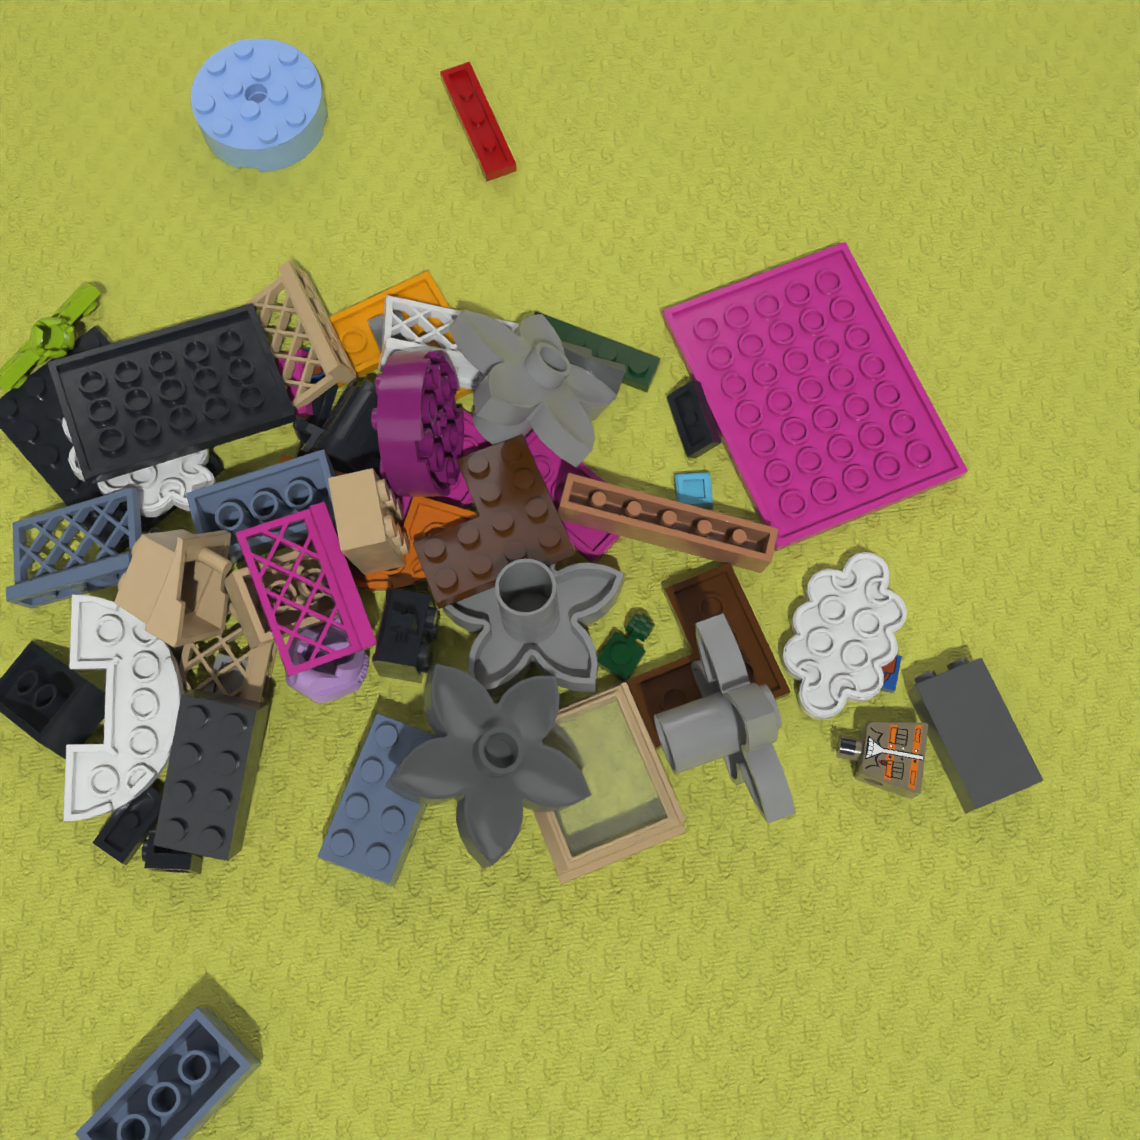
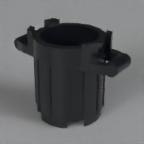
(347, 432)

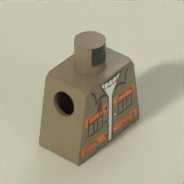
(888, 755)

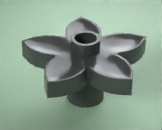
(489, 759)

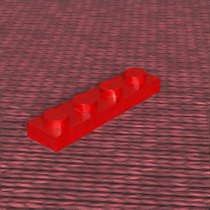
(478, 121)

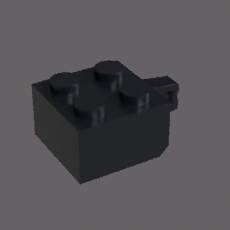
(405, 636)

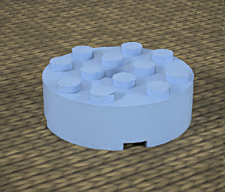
(259, 104)

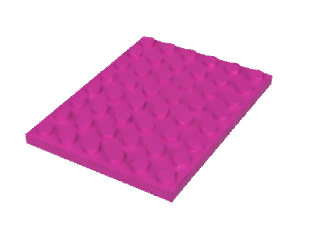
(813, 395)

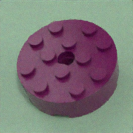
(419, 423)

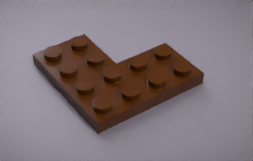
(513, 525)
(692, 602)

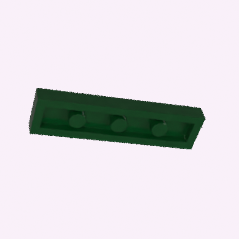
(639, 366)

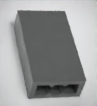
(973, 734)

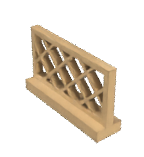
(318, 329)
(257, 673)

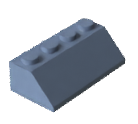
(264, 498)

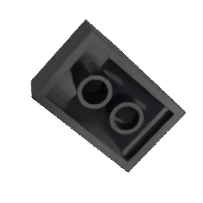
(50, 700)

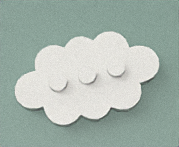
(158, 485)
(844, 636)

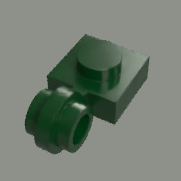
(622, 654)

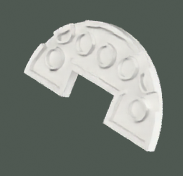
(139, 708)

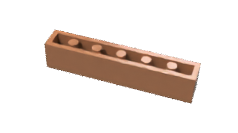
(667, 523)

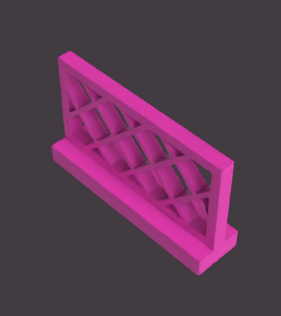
(338, 579)

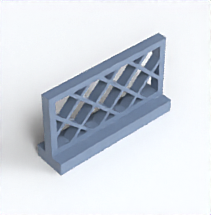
(74, 578)

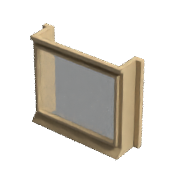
(630, 791)

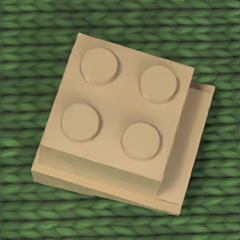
(178, 585)

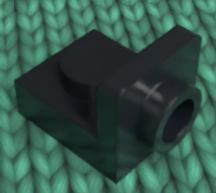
(173, 861)

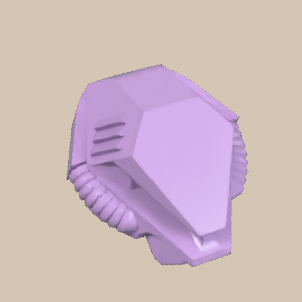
(333, 678)

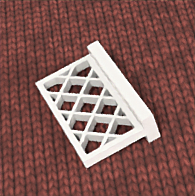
(467, 374)

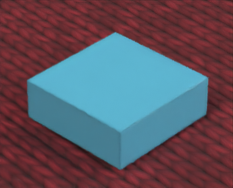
(694, 489)

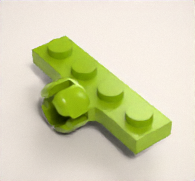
(49, 337)

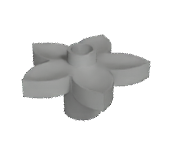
(530, 385)
(537, 620)
(729, 722)

